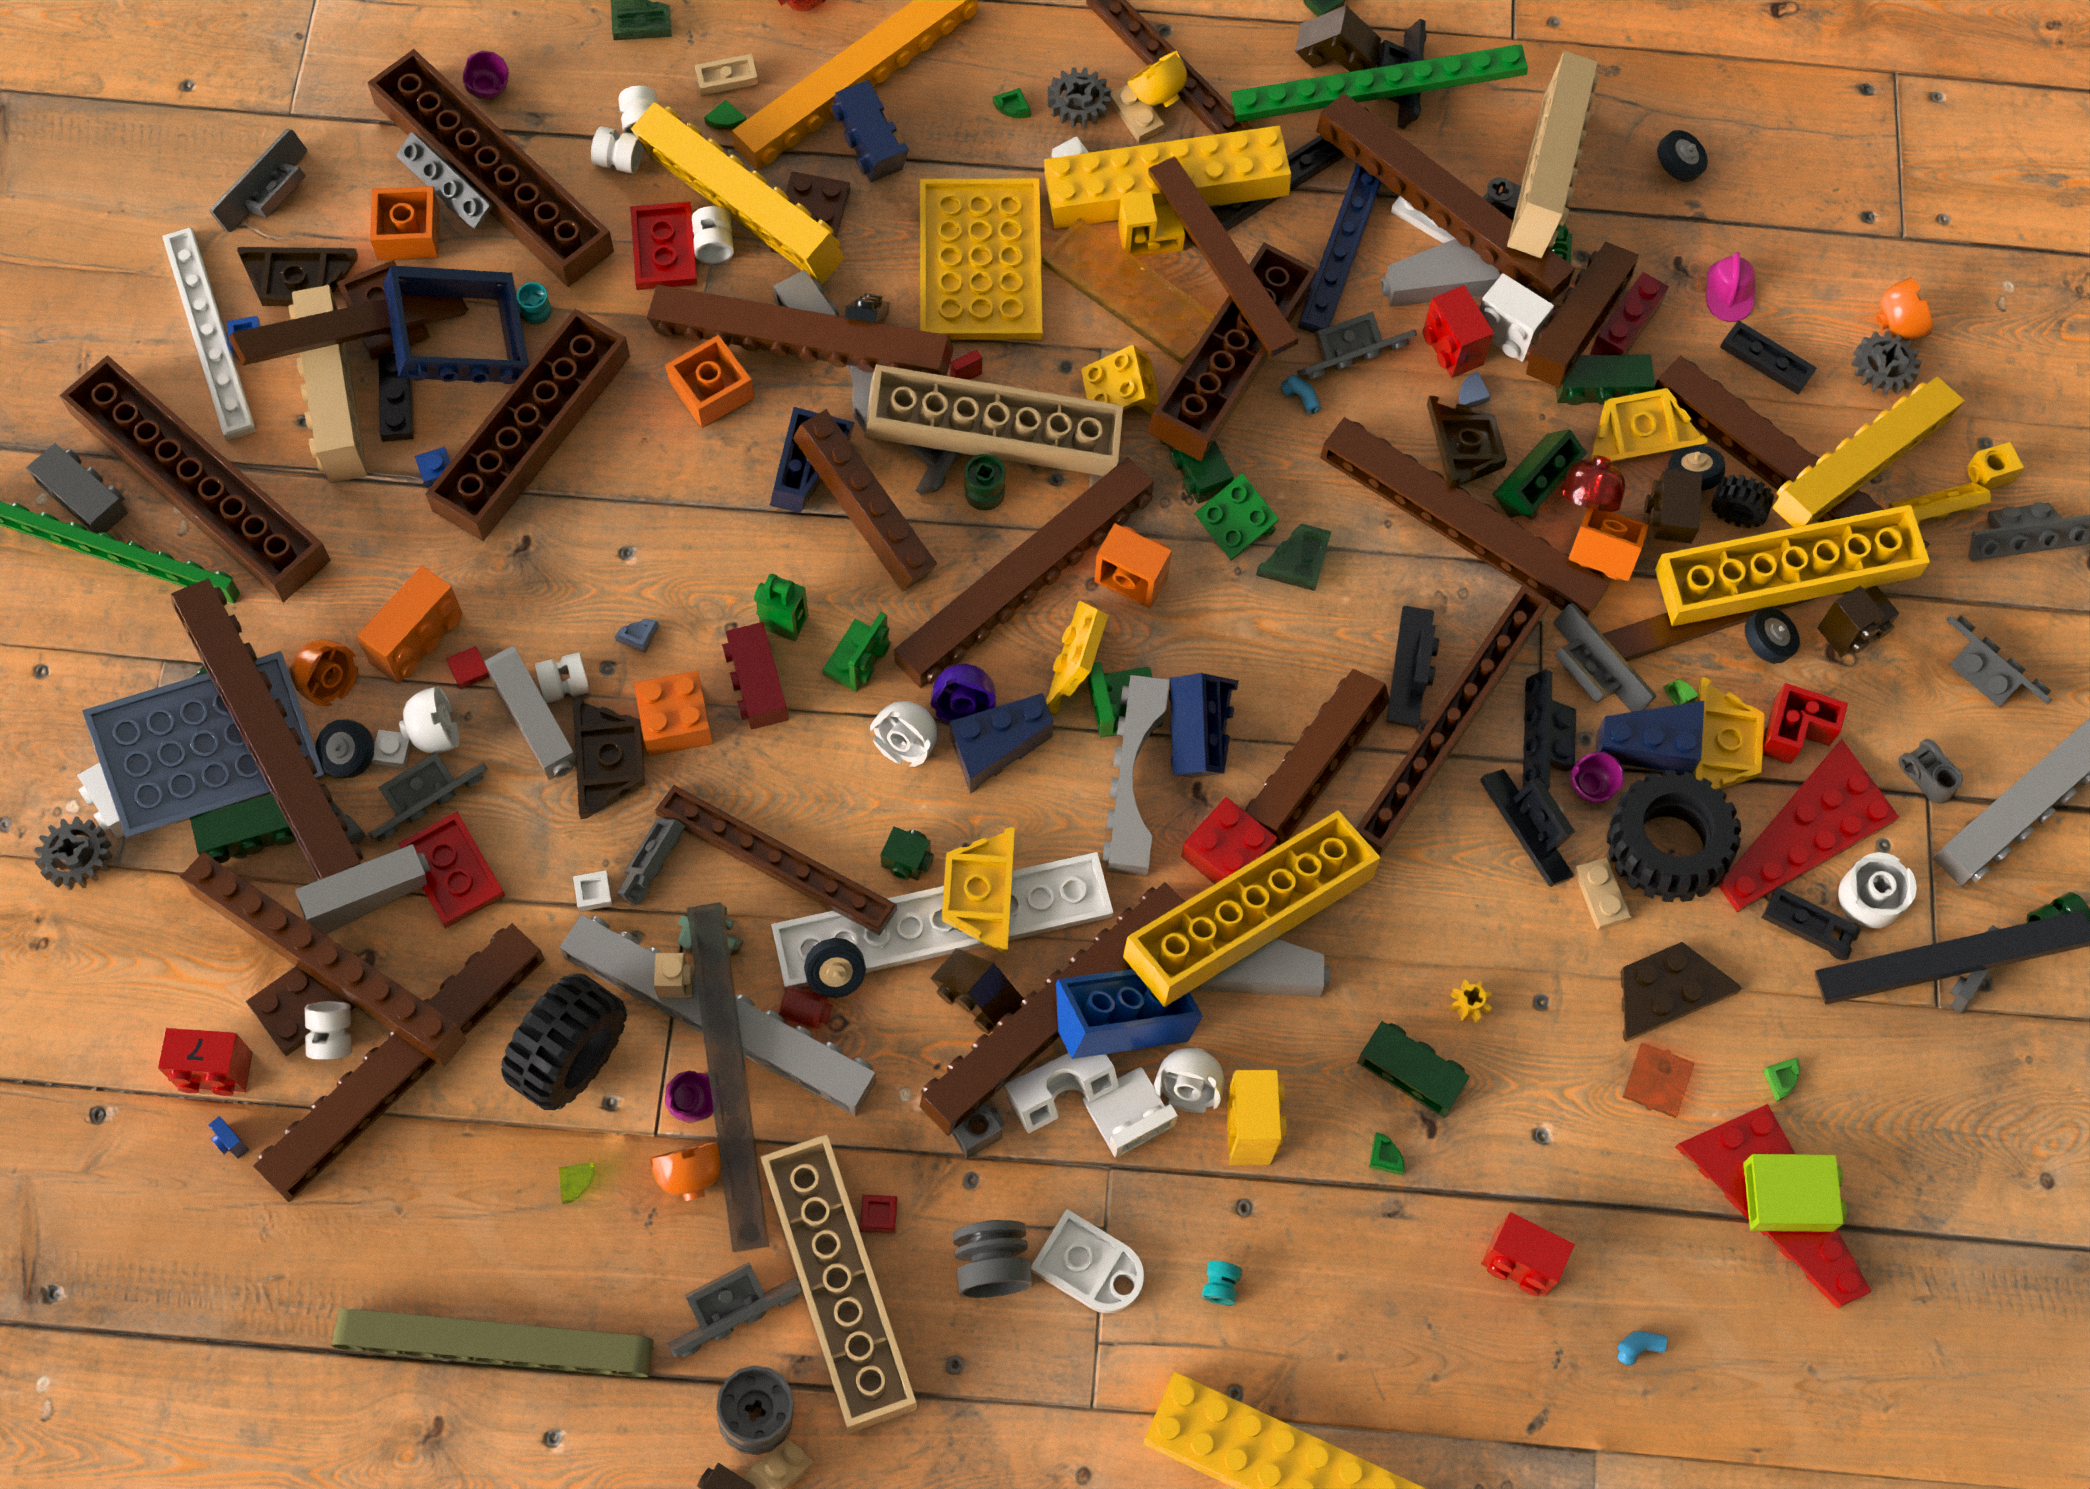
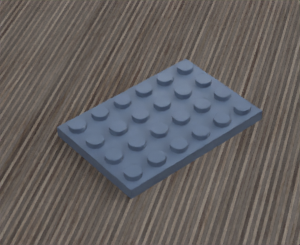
(180, 751)

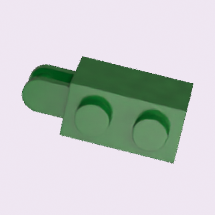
(782, 606)

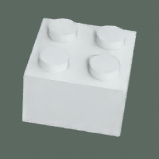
(1514, 316)

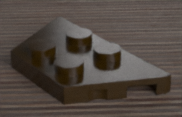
(281, 270)
(1466, 441)
(606, 756)
(1669, 988)

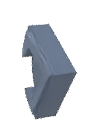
(1473, 391)
(638, 634)

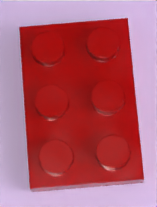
(663, 245)
(458, 873)

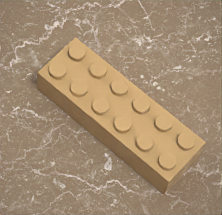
(329, 396)

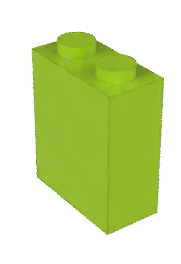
(1794, 1192)

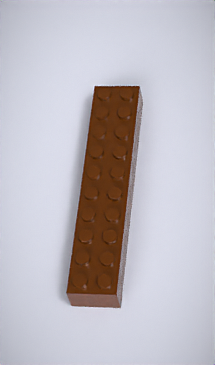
(520, 190)
(195, 478)

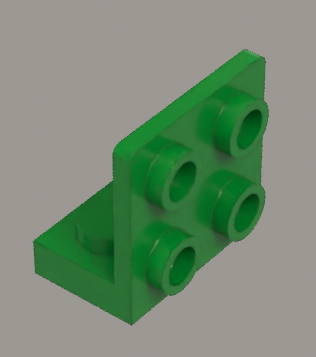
(857, 653)
(1106, 696)

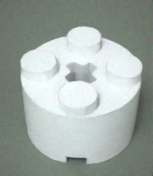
(1876, 890)

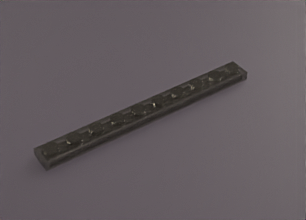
(727, 1078)

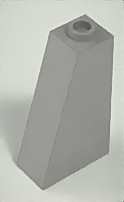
(1437, 272)
(531, 713)
(362, 889)
(1274, 969)

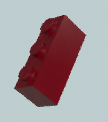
(1630, 317)
(755, 676)

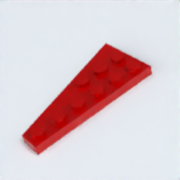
(1822, 819)
(1721, 1158)

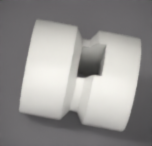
(634, 103)
(621, 151)
(712, 235)
(550, 678)
(328, 1030)

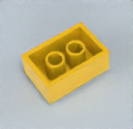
(1254, 1117)

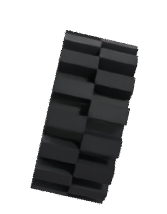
(1742, 501)

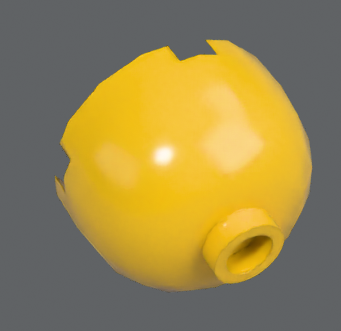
(1160, 81)

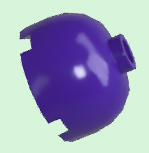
(962, 692)

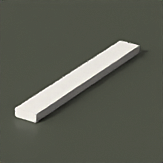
(209, 334)

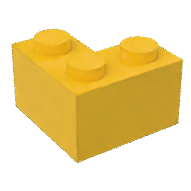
(1147, 228)

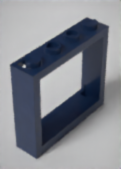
(457, 284)

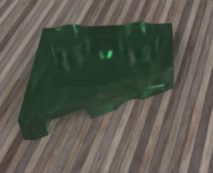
(640, 19)
(1298, 558)

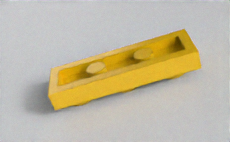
(1943, 502)

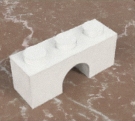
(1035, 1092)

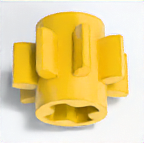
(1478, 994)

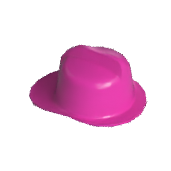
(1731, 288)

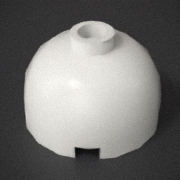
(429, 722)
(905, 732)
(1191, 1080)

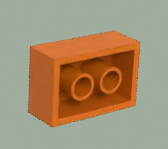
(410, 625)

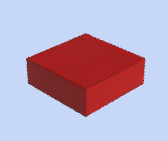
(967, 366)
(467, 667)
(878, 1213)

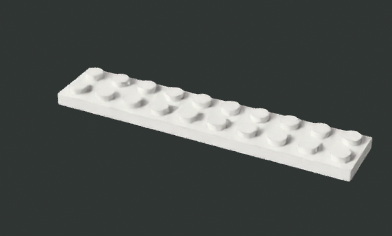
(1041, 901)

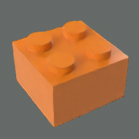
(405, 223)
(710, 381)
(1608, 543)
(1132, 565)
(672, 713)

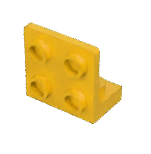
(1123, 380)

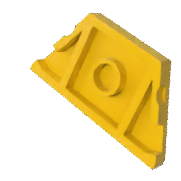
(1644, 426)
(1078, 653)
(1729, 739)
(980, 889)

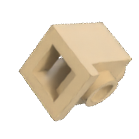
(673, 976)

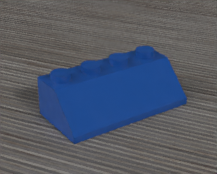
(1119, 1014)

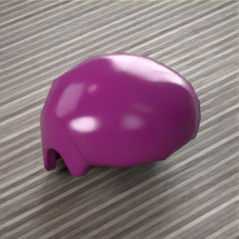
(485, 75)
(1597, 777)
(689, 1097)

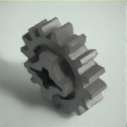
(1079, 97)
(1871, 361)
(59, 851)

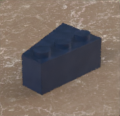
(869, 131)
(796, 476)
(1199, 723)
(999, 736)
(1655, 737)

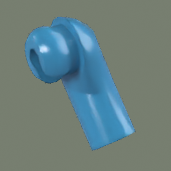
(1304, 390)
(1637, 1342)

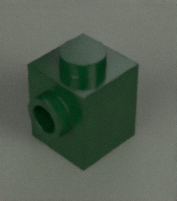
(907, 854)

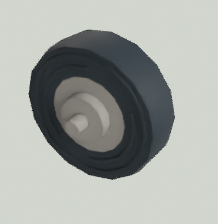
(1682, 155)
(1772, 635)
(345, 748)

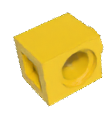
(2002, 459)

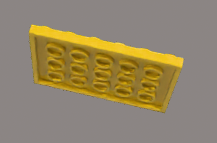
(981, 258)

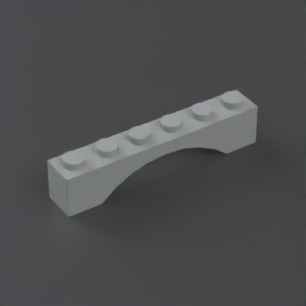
(806, 294)
(1131, 839)

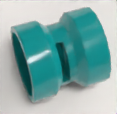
(534, 303)
(1221, 1283)

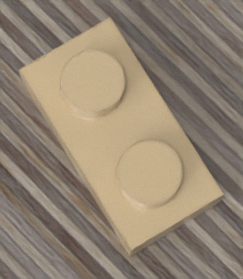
(726, 74)
(1136, 115)
(1602, 893)
(780, 1467)

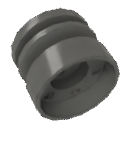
(991, 1252)
(741, 1394)

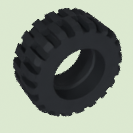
(1679, 798)
(563, 1041)

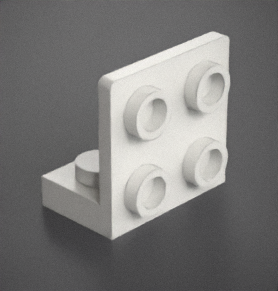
(1131, 1113)

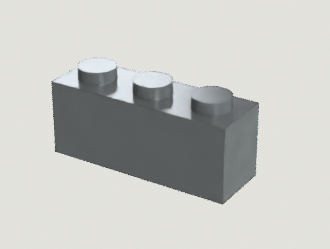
(78, 489)

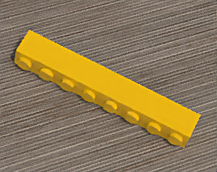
(1867, 454)

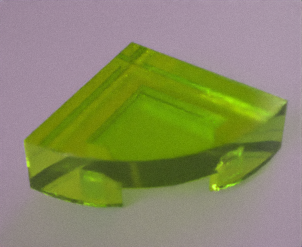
(575, 1181)

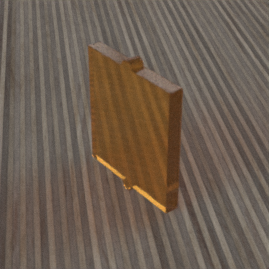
(1658, 1080)

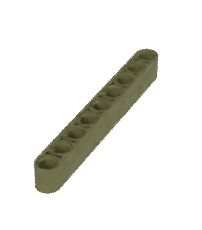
(493, 1343)

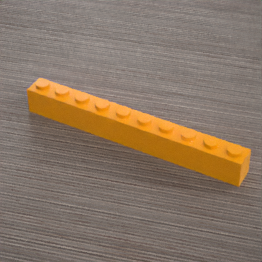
(869, 58)

